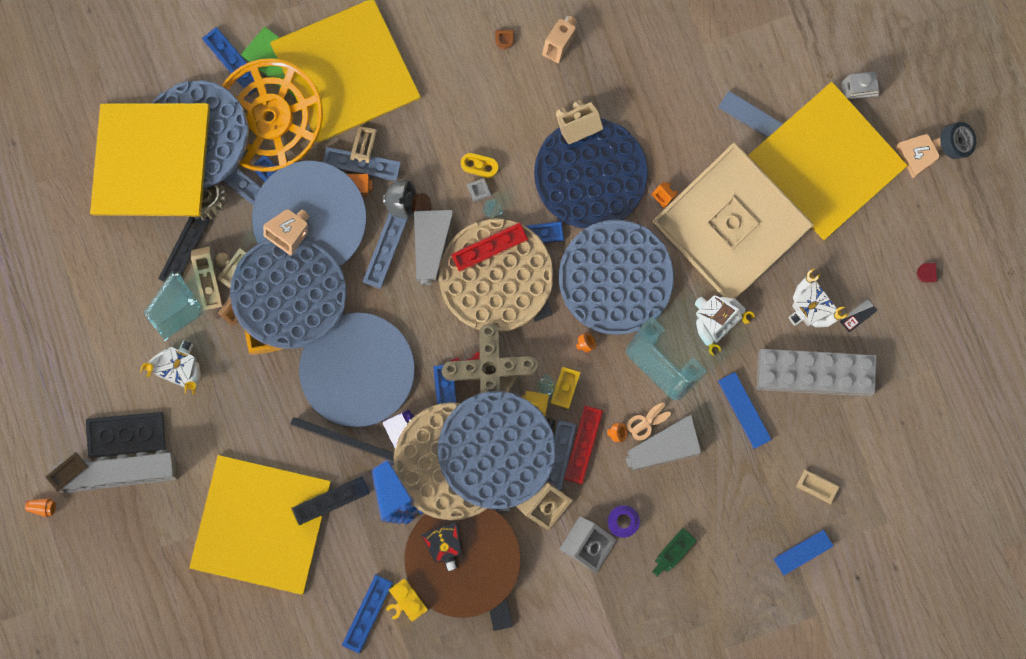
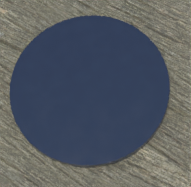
(592, 177)

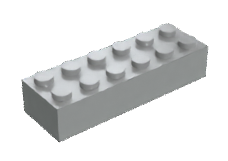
(816, 372)
(124, 471)

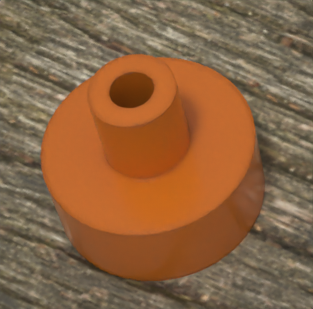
(586, 342)
(618, 432)

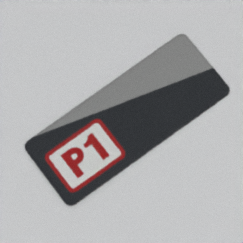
(858, 315)

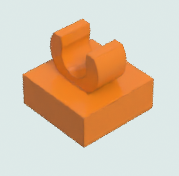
(664, 194)

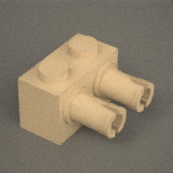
(579, 122)

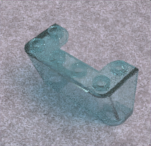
(172, 307)
(658, 367)

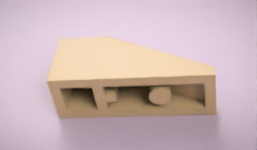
(206, 278)

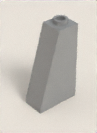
(430, 241)
(667, 446)

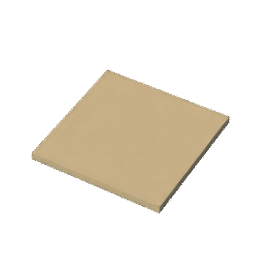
(732, 222)

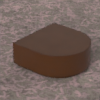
(421, 202)

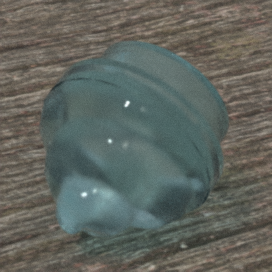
(492, 208)
(546, 384)

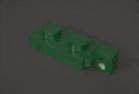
(674, 552)

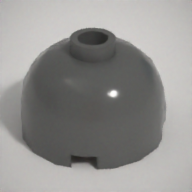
(399, 199)

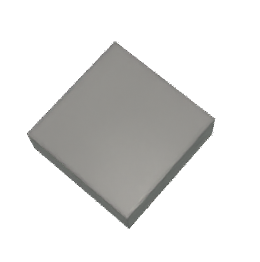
(479, 190)

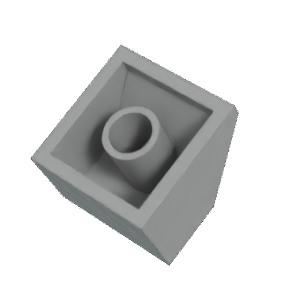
(588, 544)

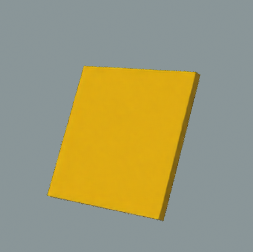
(352, 67)
(150, 159)
(828, 160)
(251, 527)

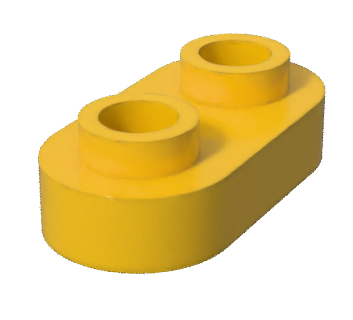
(480, 163)

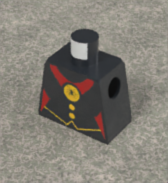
(444, 545)

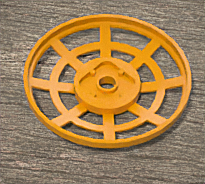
(282, 112)

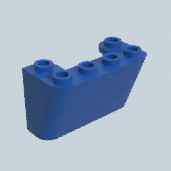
(392, 497)

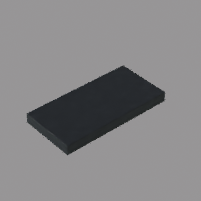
(125, 434)

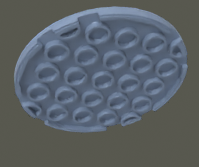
(226, 130)
(327, 196)
(616, 276)
(288, 297)
(358, 371)
(496, 450)

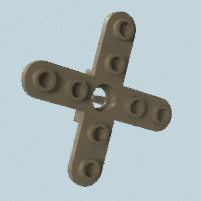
(489, 357)

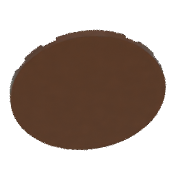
(484, 570)

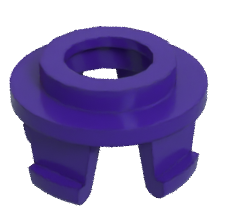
(623, 532)

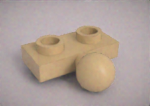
(223, 261)

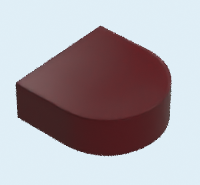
(927, 273)

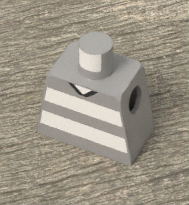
(861, 86)

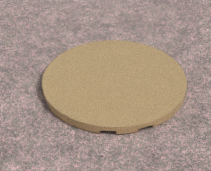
(501, 289)
(420, 469)

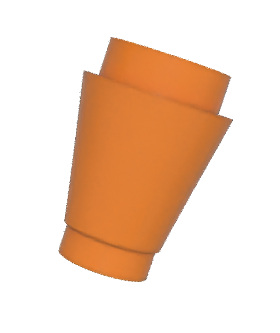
(41, 507)

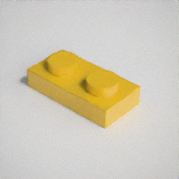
(565, 388)

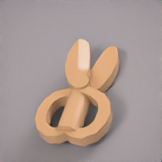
(651, 419)

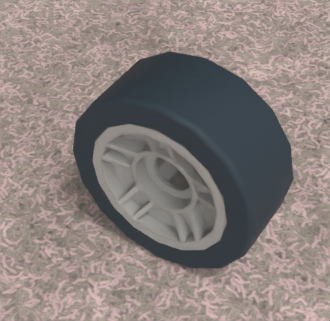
(958, 140)

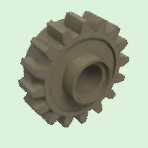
(212, 201)

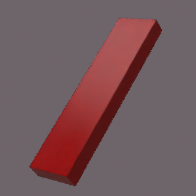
(489, 247)
(583, 445)

